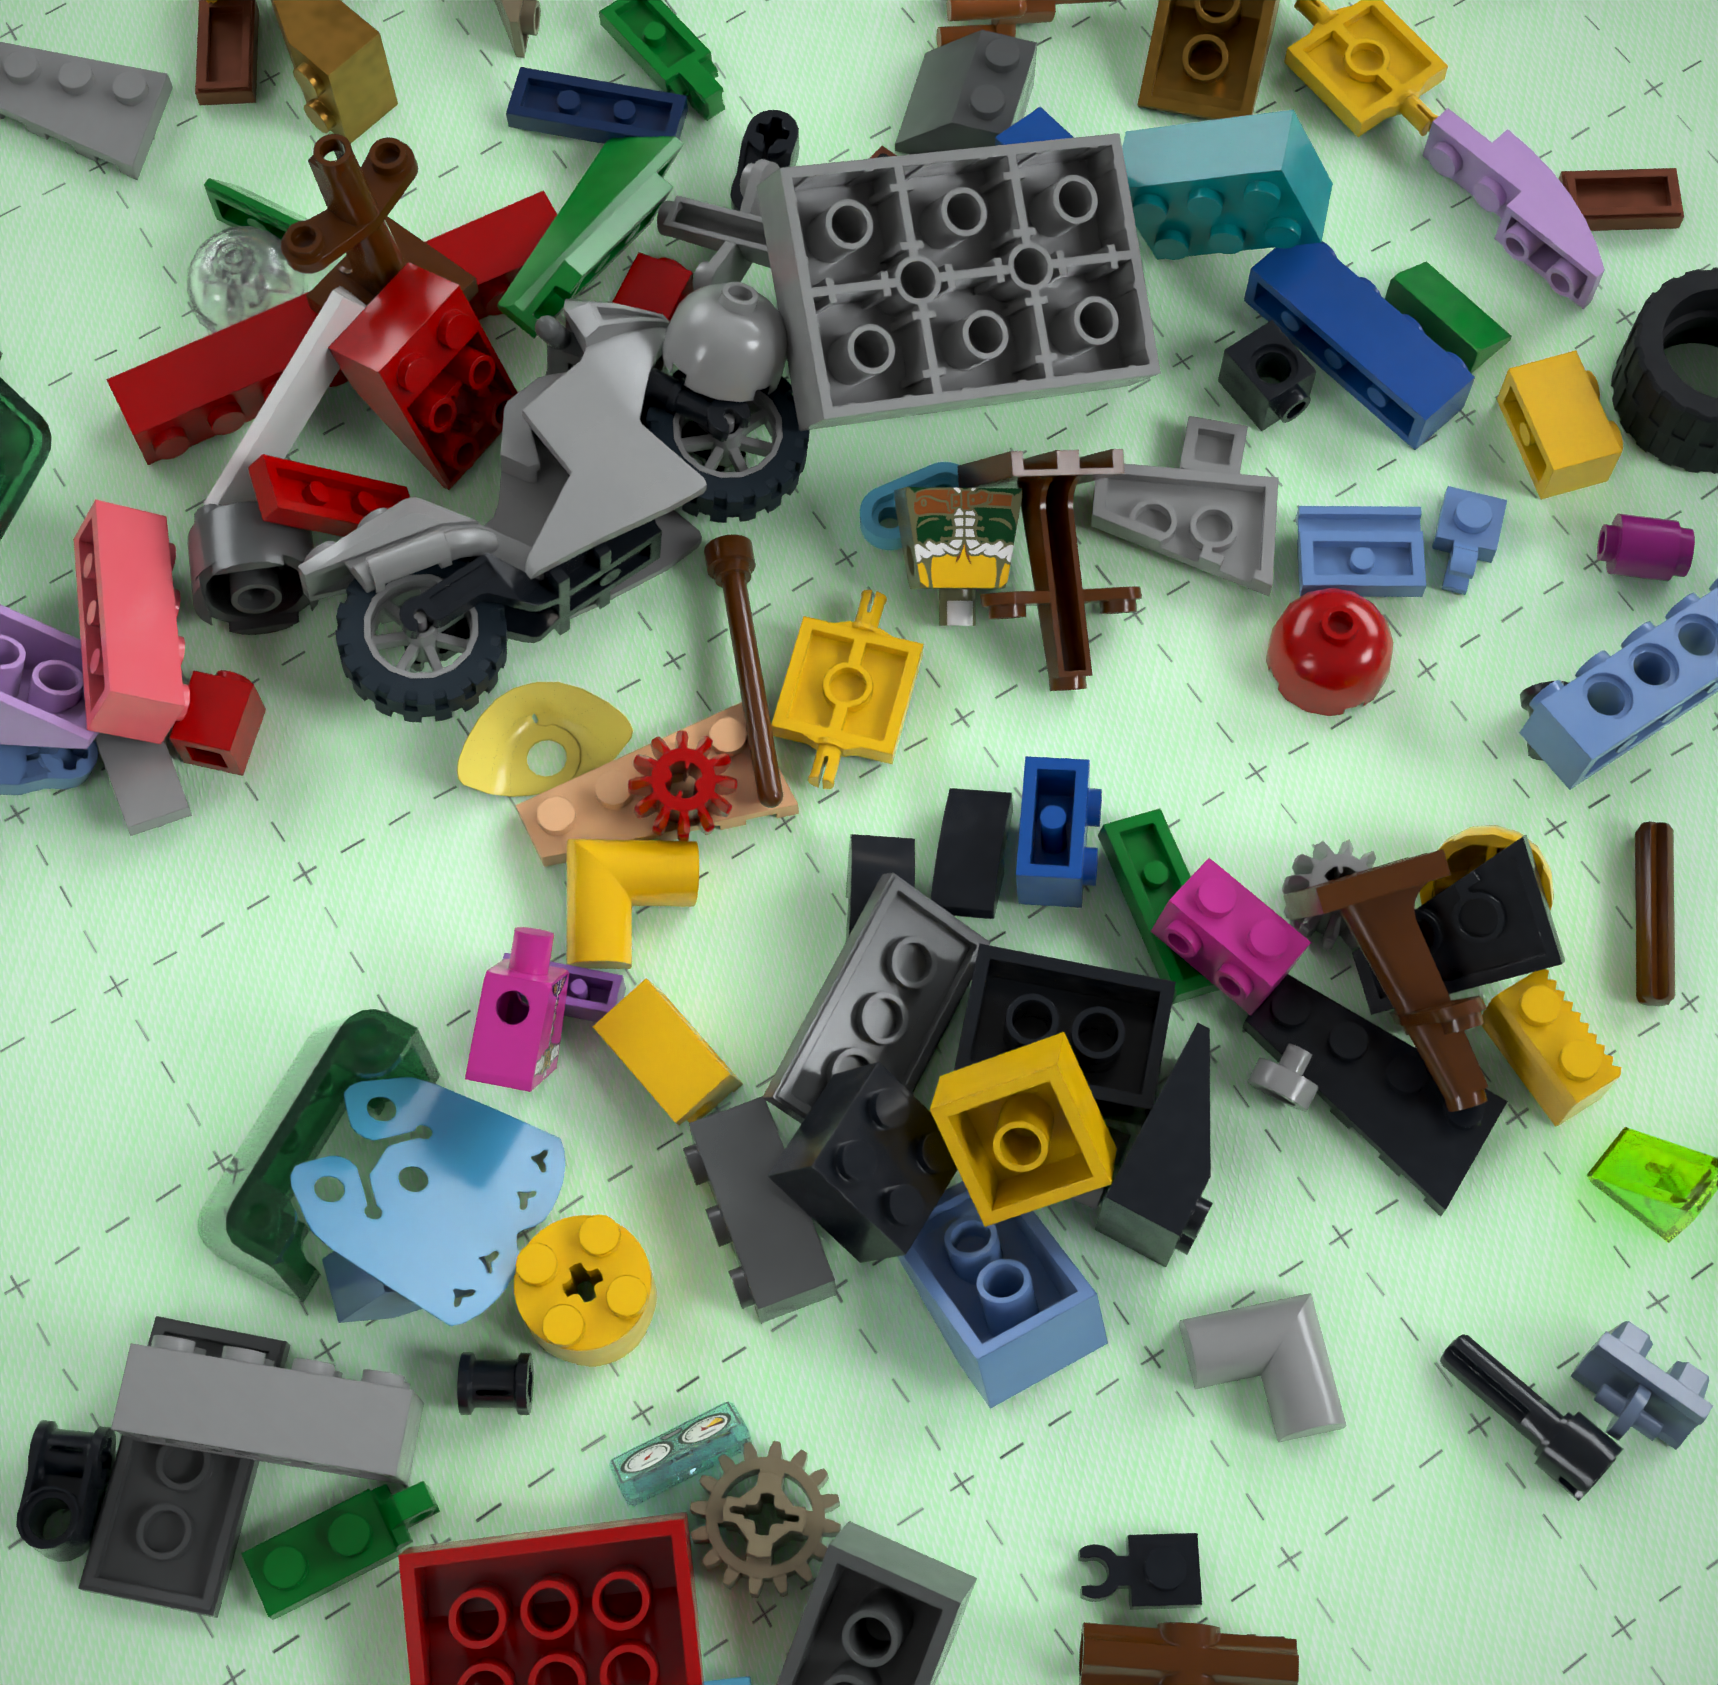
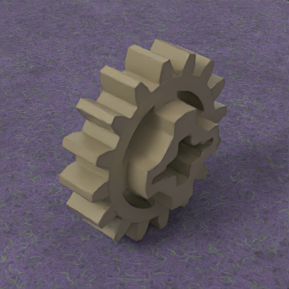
(770, 1488)

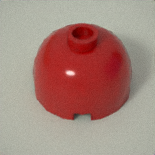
(1330, 651)

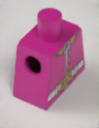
(515, 1041)

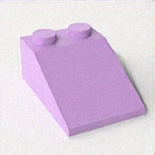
(40, 685)

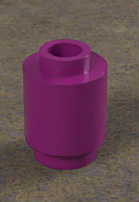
(1646, 547)

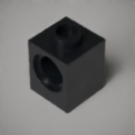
(1267, 354)

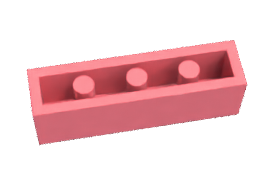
(129, 623)

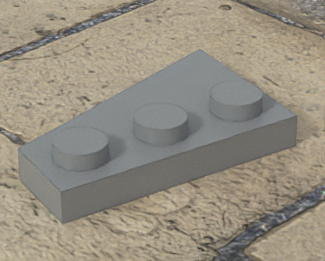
(1195, 517)

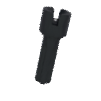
(1567, 1446)

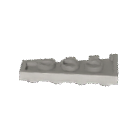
(85, 102)

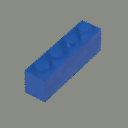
(1360, 339)

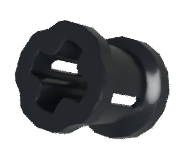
(495, 1383)

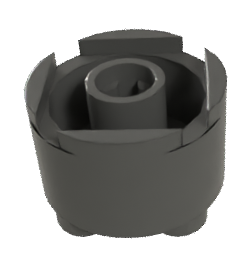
(247, 568)

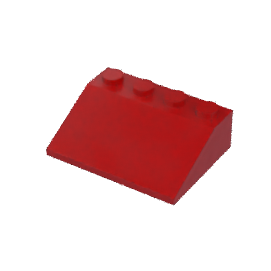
(556, 1607)

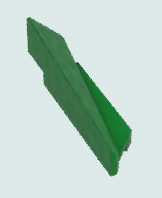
(593, 227)

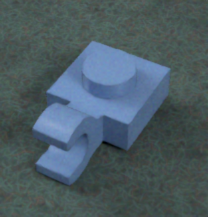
(1469, 532)

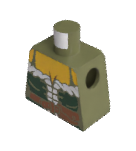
(957, 543)

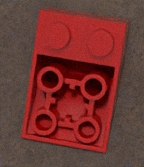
(427, 371)

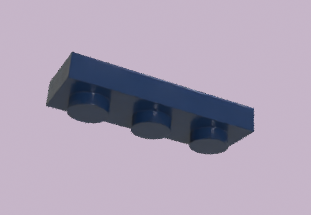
(592, 108)

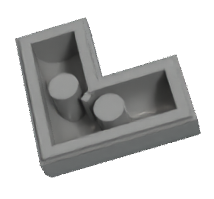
(1281, 1345)

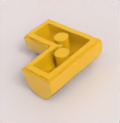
(610, 879)

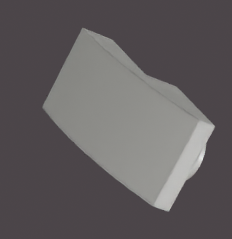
(143, 782)

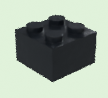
(867, 1163)

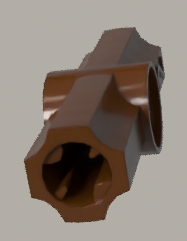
(1183, 1656)

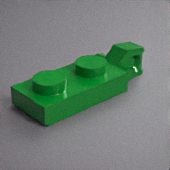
(666, 51)
(336, 1546)

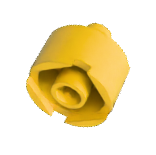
(548, 1296)

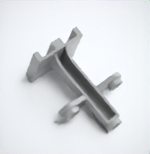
(732, 233)

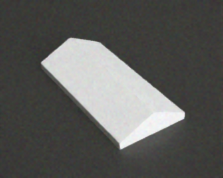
(290, 400)

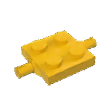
(1366, 64)
(847, 689)

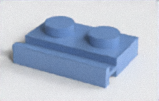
(1361, 550)

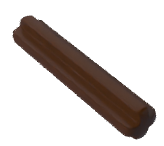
(1655, 914)

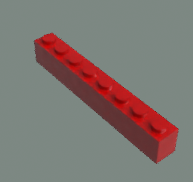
(230, 373)

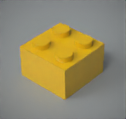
(1024, 1129)

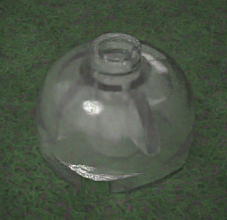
(239, 276)

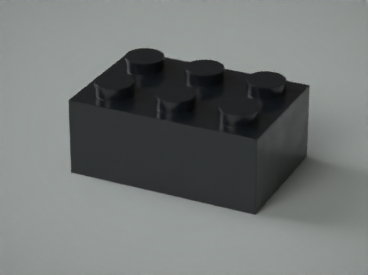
(1108, 1015)

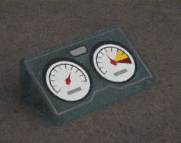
(679, 1453)

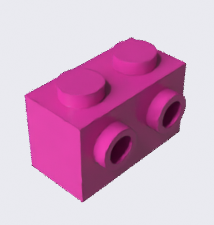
(1230, 936)

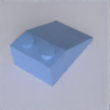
(1002, 1296)

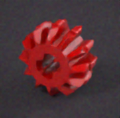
(689, 762)

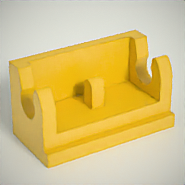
(667, 1054)

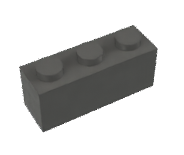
(769, 1232)

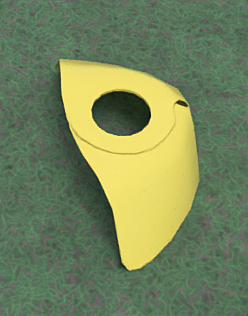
(505, 732)

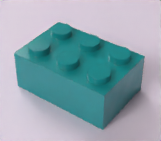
(1226, 185)

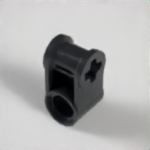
(65, 1473)

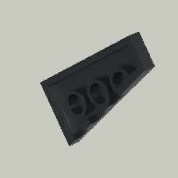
(1377, 1088)

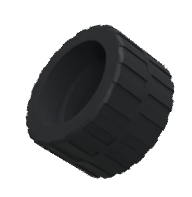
(1647, 393)

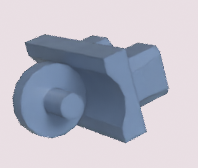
(1639, 1391)

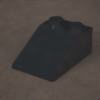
(1161, 1184)

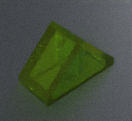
(1656, 1180)

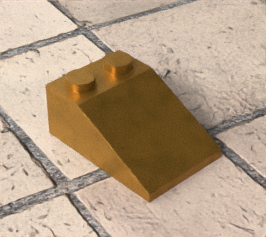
(1207, 57)
(337, 65)

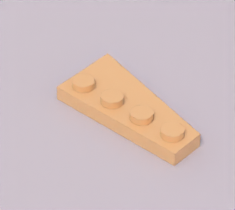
(602, 808)

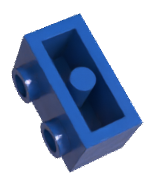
(1054, 830)

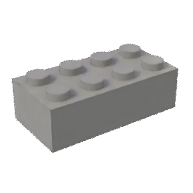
(269, 1412)

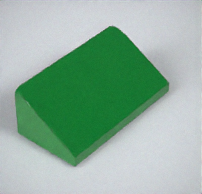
(245, 208)
(1446, 314)

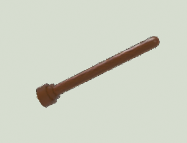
(730, 564)

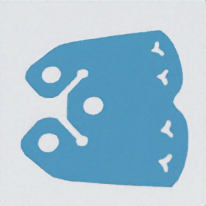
(467, 1210)

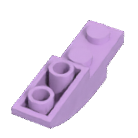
(1535, 209)

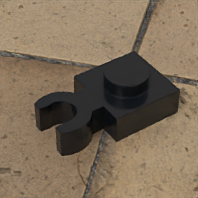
(1157, 1571)

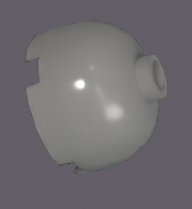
(727, 342)

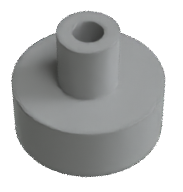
(1285, 1079)

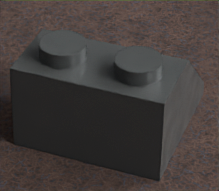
(968, 93)

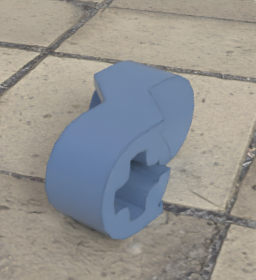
(38, 768)

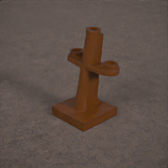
(359, 224)
(1052, 546)
(1382, 919)

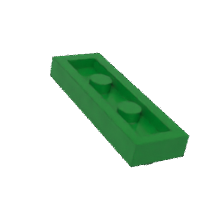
(1149, 875)

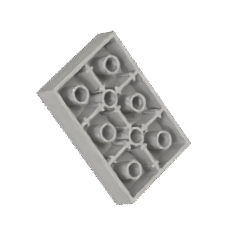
(957, 279)

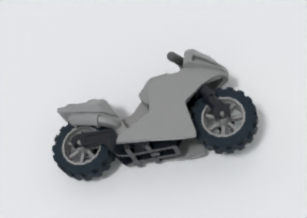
(580, 516)

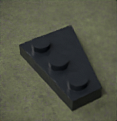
(1483, 927)

